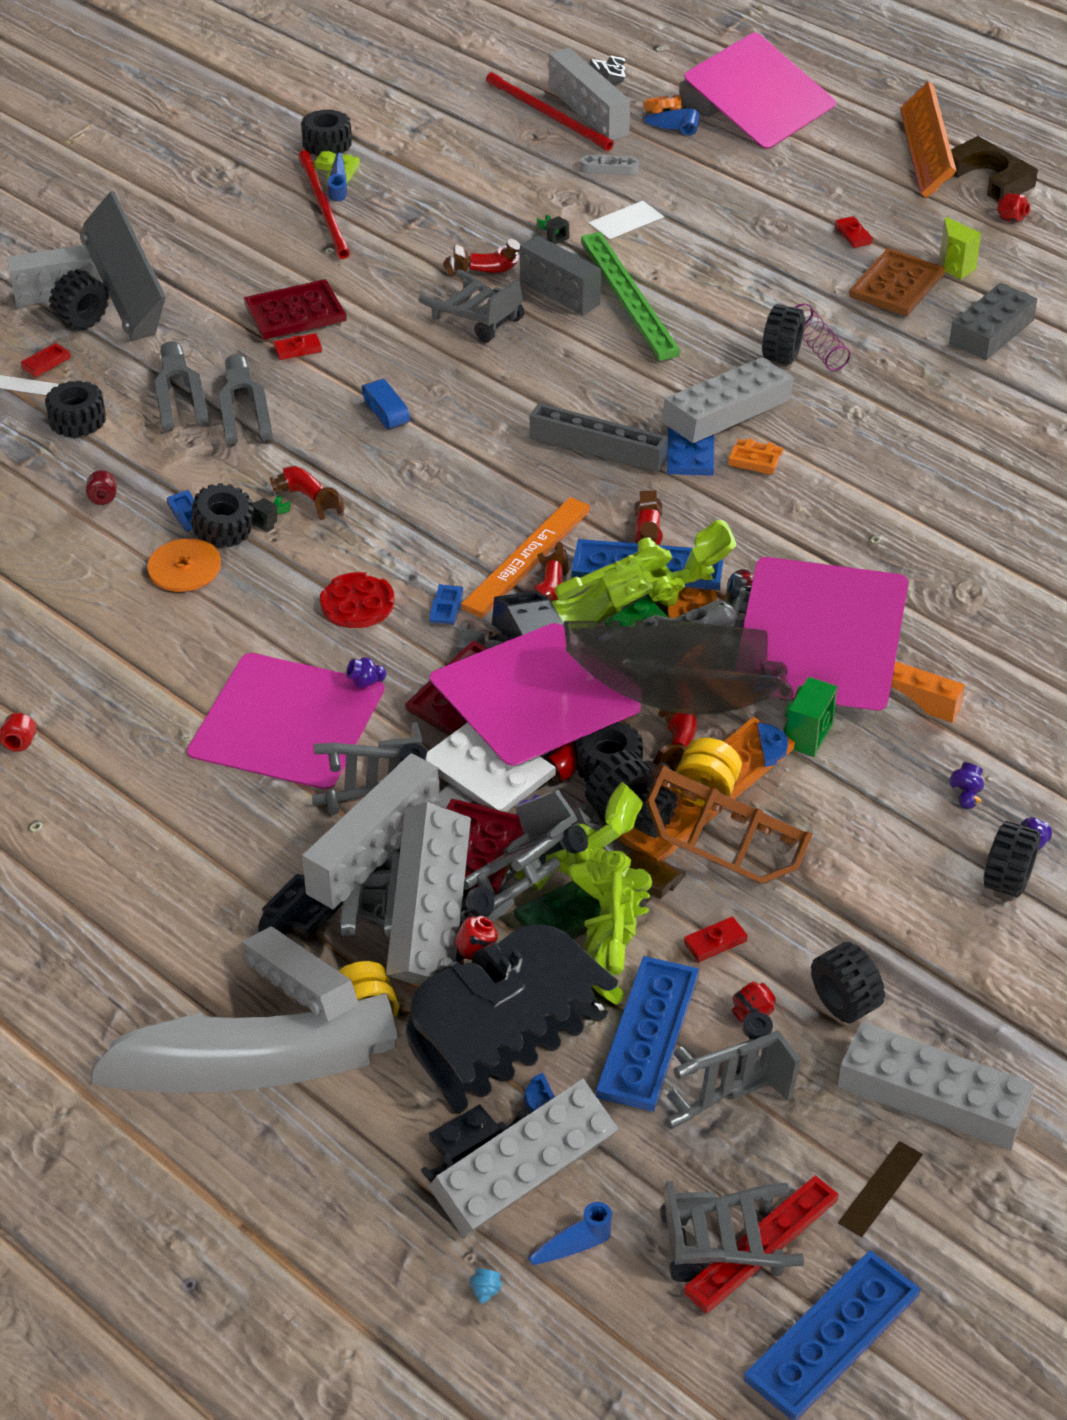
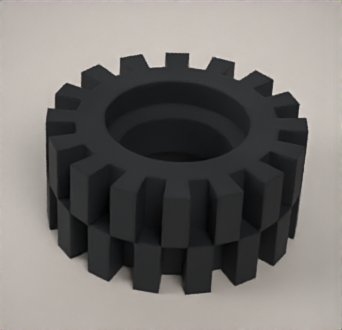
(665, 804)

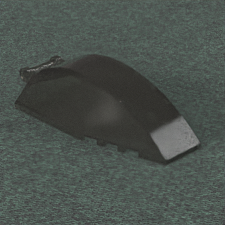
(680, 664)

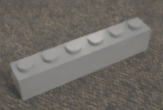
(300, 974)

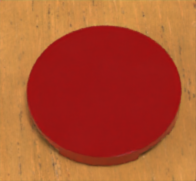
(357, 600)

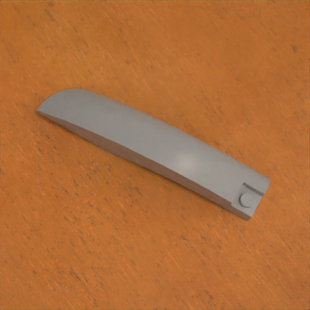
(245, 1052)

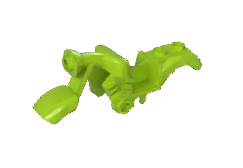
(641, 575)
(615, 885)

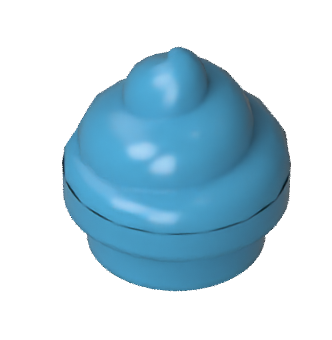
(485, 1284)

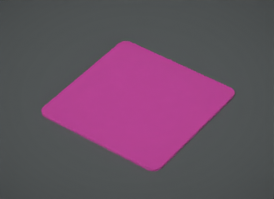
(760, 90)
(830, 625)
(530, 695)
(275, 715)

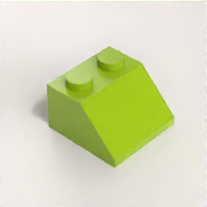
(959, 248)

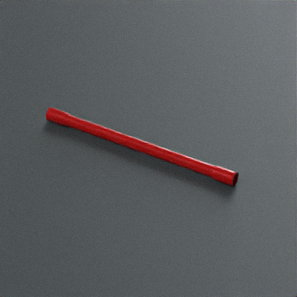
(597, 138)
(339, 243)

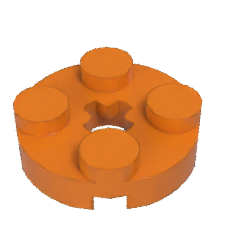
(657, 104)

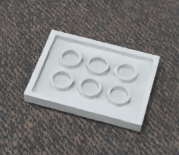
(480, 774)

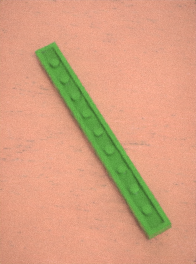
(630, 297)

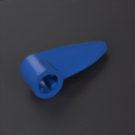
(682, 119)
(337, 181)
(577, 1237)

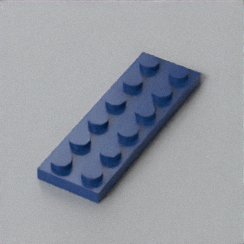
(595, 554)
(647, 1034)
(831, 1335)

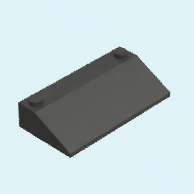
(123, 268)

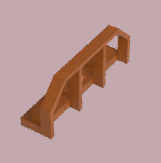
(739, 812)

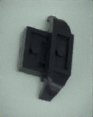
(295, 910)
(464, 1136)

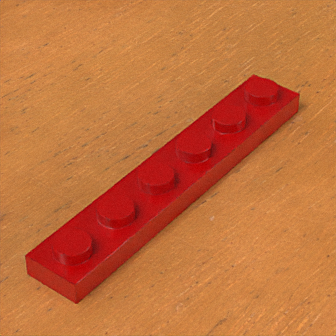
(776, 1232)

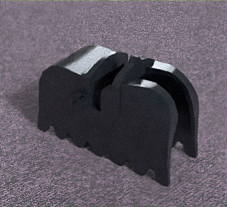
(502, 1006)

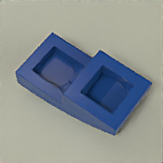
(182, 508)
(447, 604)

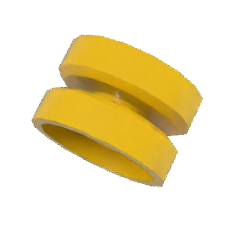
(710, 764)
(370, 980)

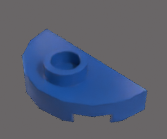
(772, 743)
(537, 1093)

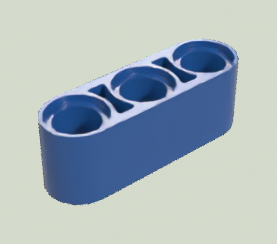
(385, 403)

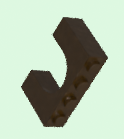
(1014, 176)

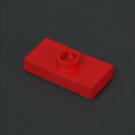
(853, 232)
(297, 346)
(45, 359)
(715, 939)

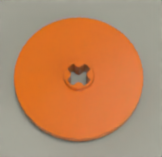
(184, 565)

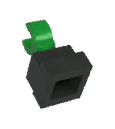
(556, 228)
(266, 512)

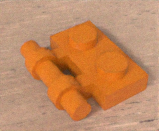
(755, 456)

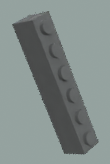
(598, 437)

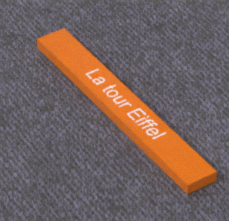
(525, 557)

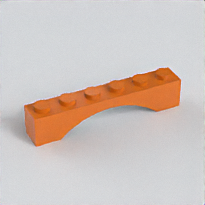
(932, 692)

